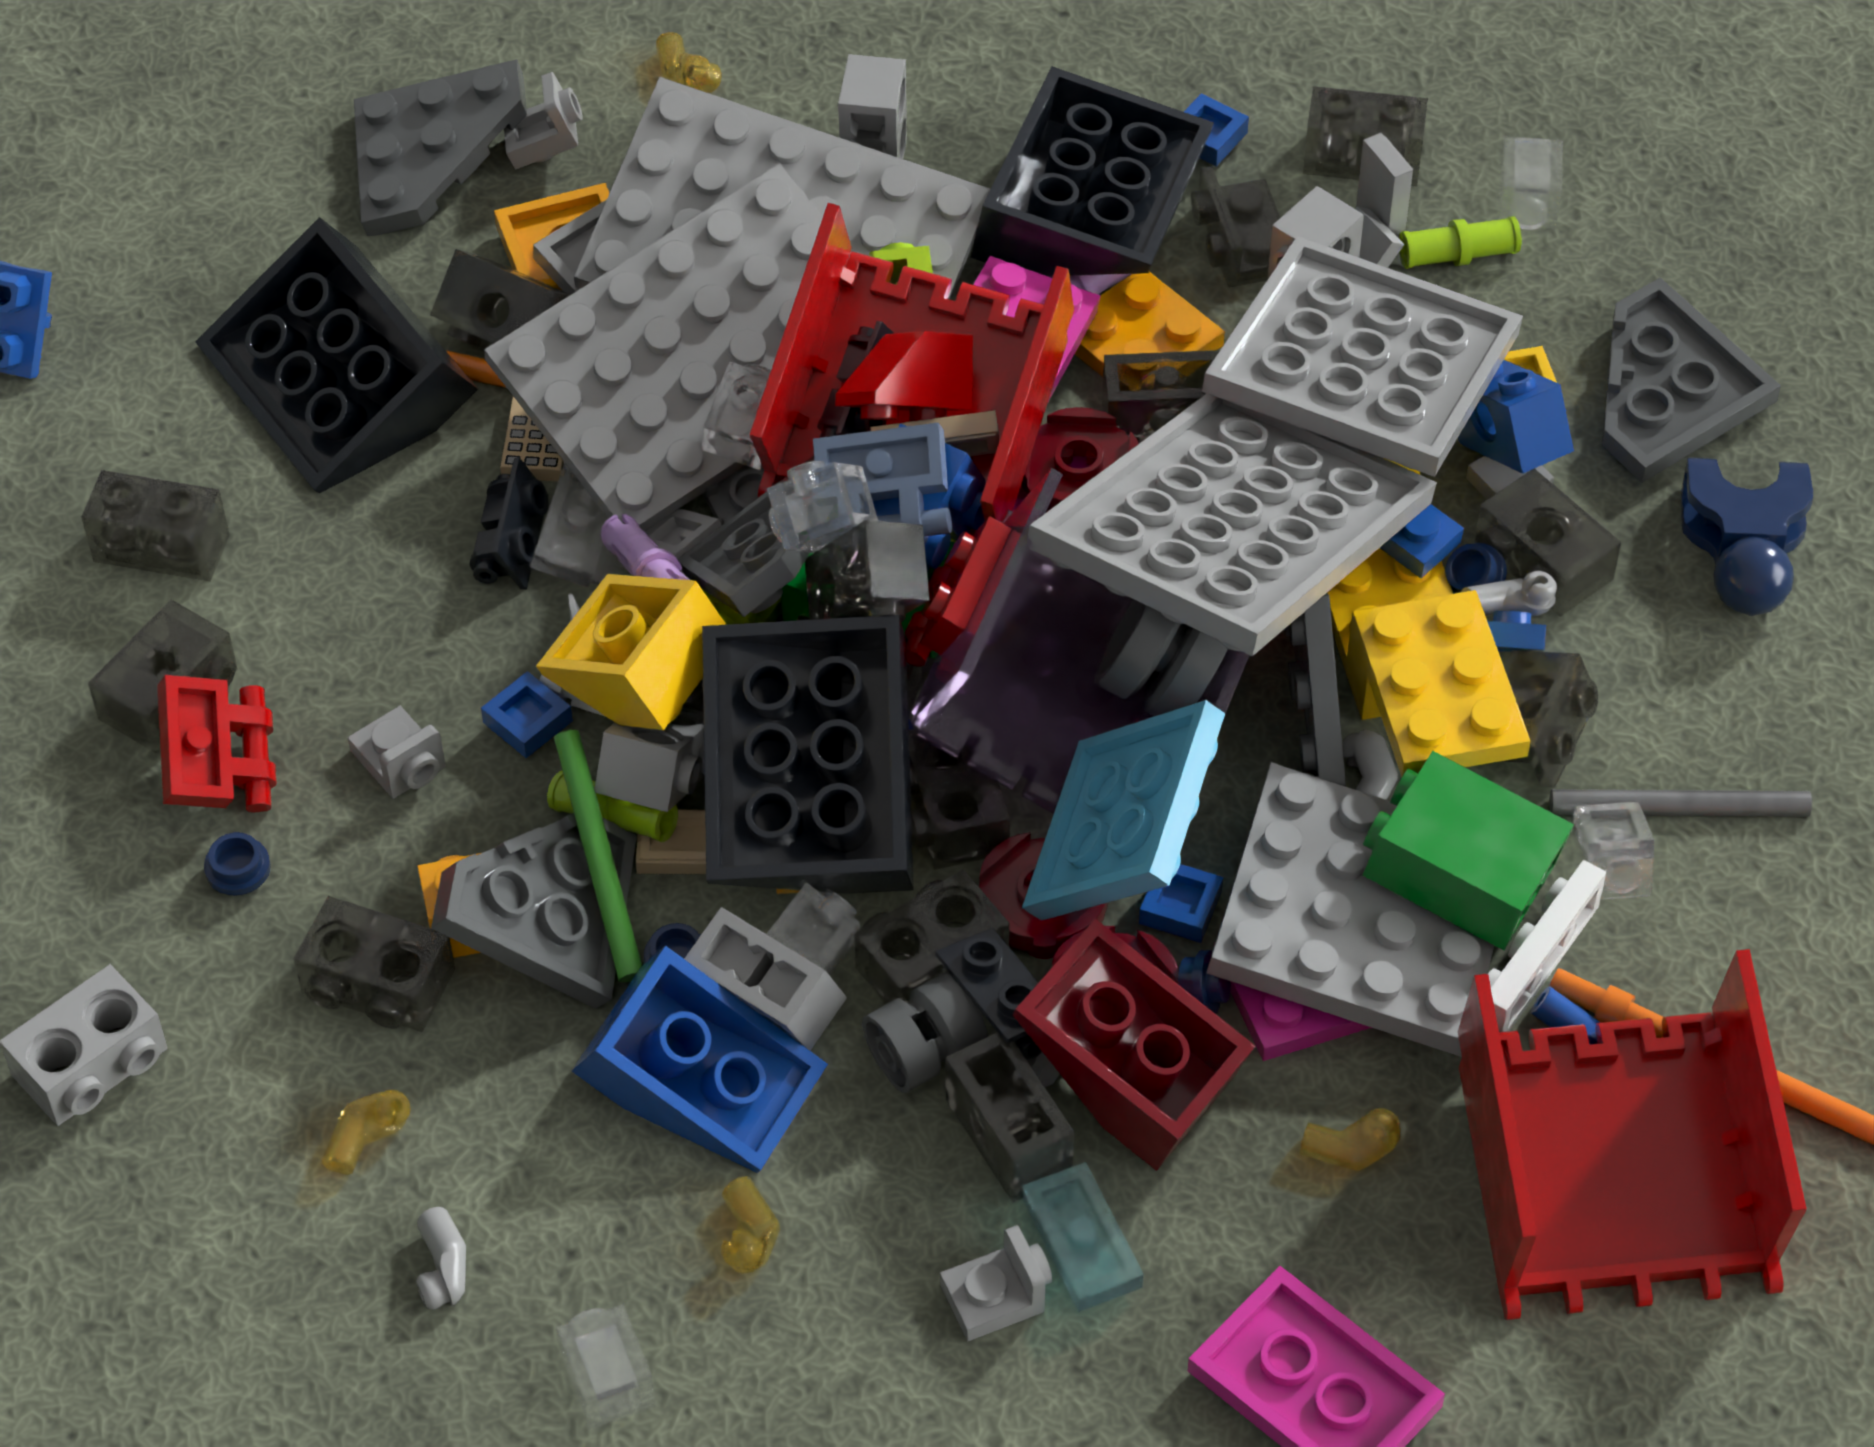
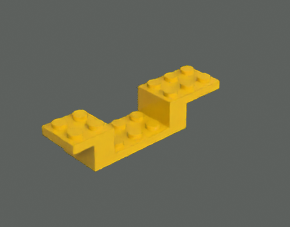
(1425, 665)

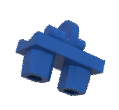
(23, 318)

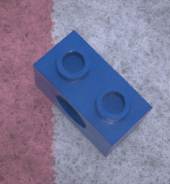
(1519, 420)

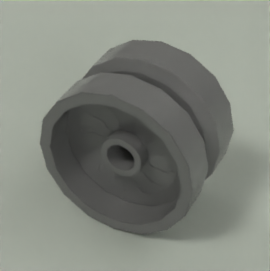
(1166, 653)

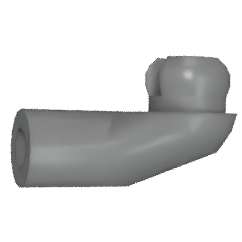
(1531, 595)
(1372, 757)
(449, 1256)

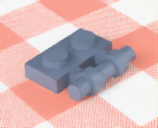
(897, 465)

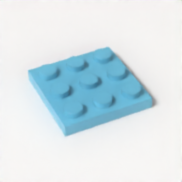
(1124, 811)

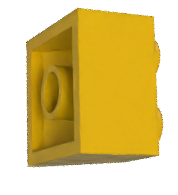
(634, 649)

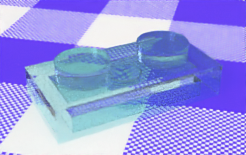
(1082, 1236)

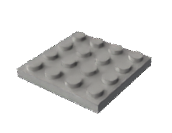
(1363, 355)
(1328, 936)

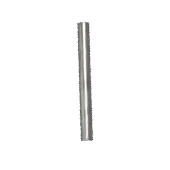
(1689, 802)

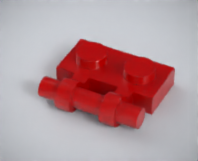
(955, 591)
(197, 744)

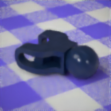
(1747, 531)

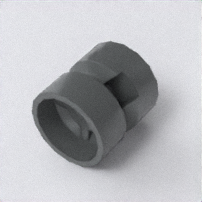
(919, 1035)

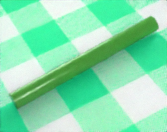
(598, 854)

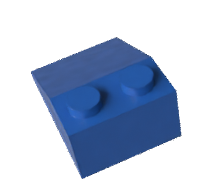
(700, 1062)

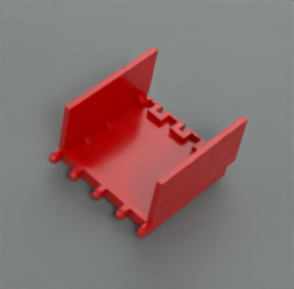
(845, 290)
(1631, 1149)

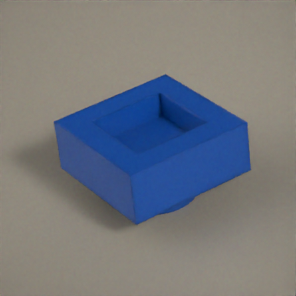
(1227, 130)
(1424, 541)
(1515, 632)
(526, 714)
(1184, 905)

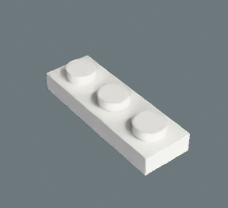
(1542, 946)

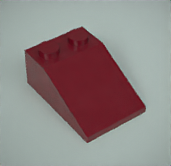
(1131, 1042)

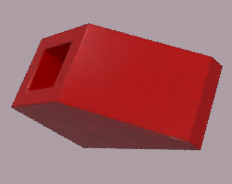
(912, 373)

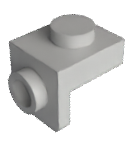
(546, 128)

